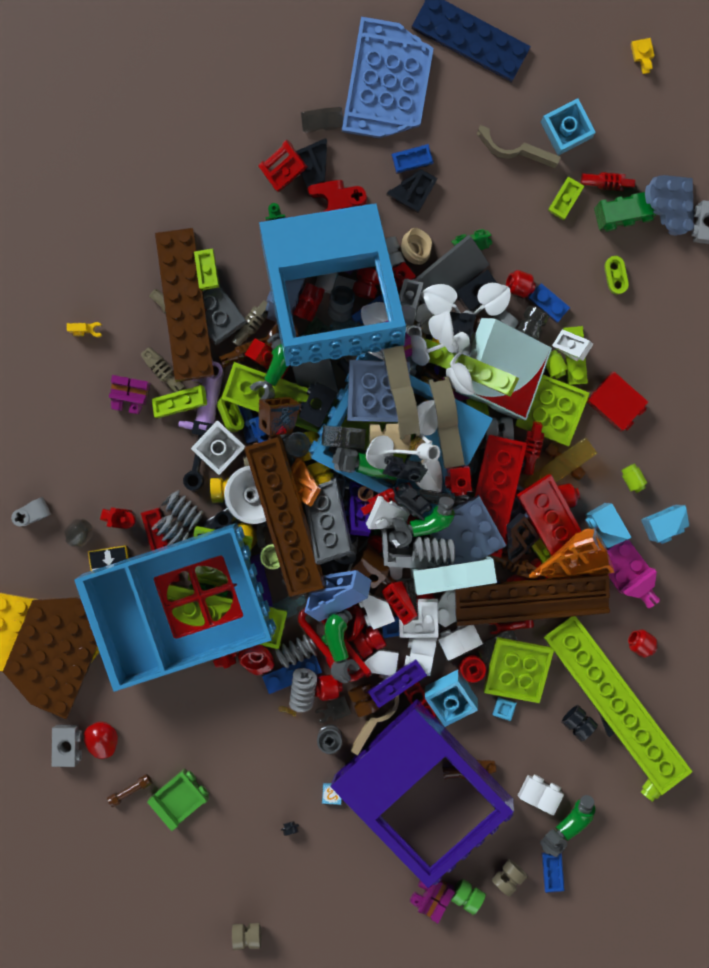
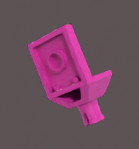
(632, 573)

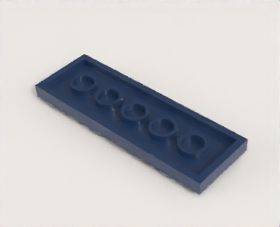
(471, 37)

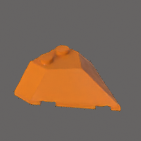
(580, 555)

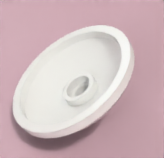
(236, 498)

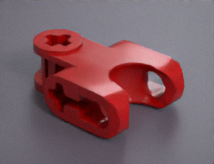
(337, 195)

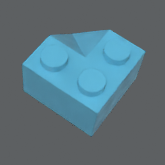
(567, 127)
(666, 523)
(607, 524)
(451, 698)

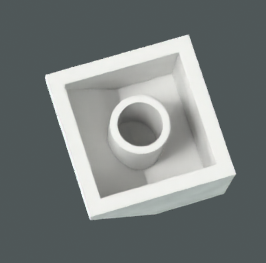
(218, 447)

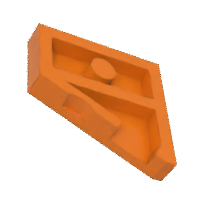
(305, 482)

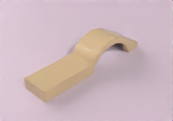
(370, 724)

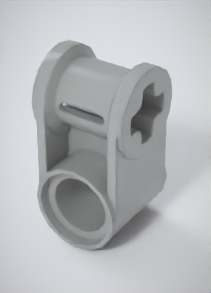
(33, 511)

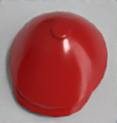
(356, 624)
(256, 659)
(101, 739)

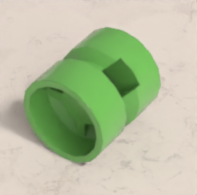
(468, 897)

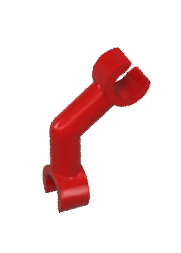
(512, 626)

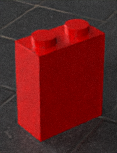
(617, 402)

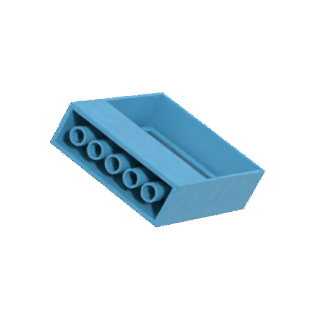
(322, 246)
(471, 427)

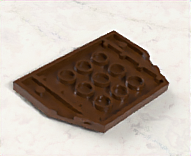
(52, 654)

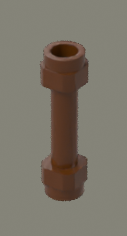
(425, 370)
(552, 450)
(116, 798)

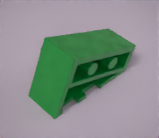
(623, 212)

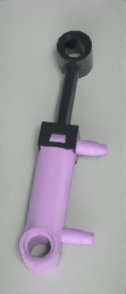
(204, 420)

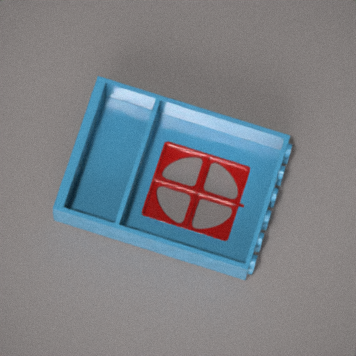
(136, 620)

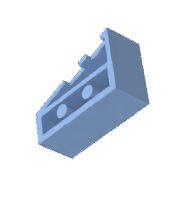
(340, 593)

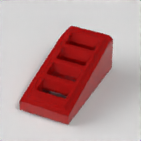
(396, 597)

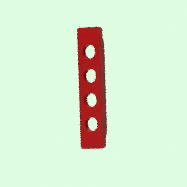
(363, 670)

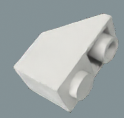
(377, 611)
(382, 662)

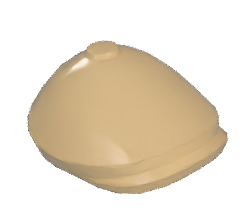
(416, 246)

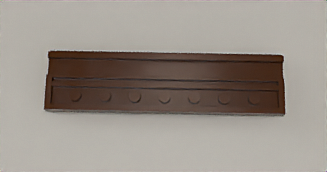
(532, 599)

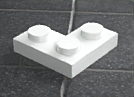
(425, 624)

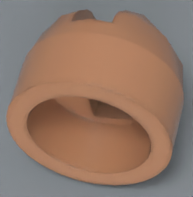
(369, 494)

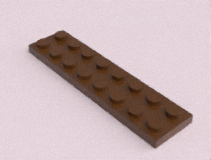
(184, 305)
(285, 516)

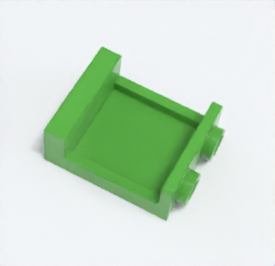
(178, 799)

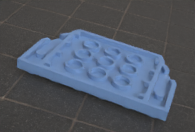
(386, 80)

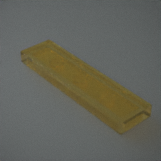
(565, 462)

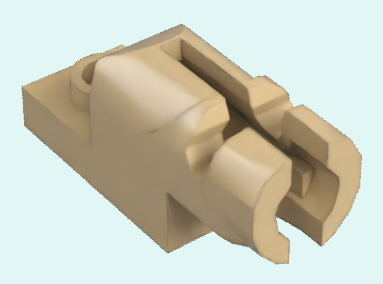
(391, 430)

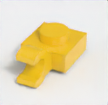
(643, 52)
(79, 329)

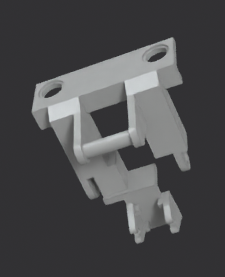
(401, 557)

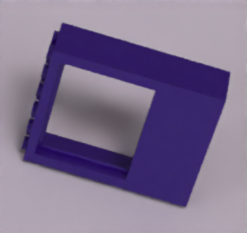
(399, 760)

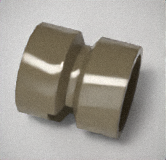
(512, 871)
(246, 936)

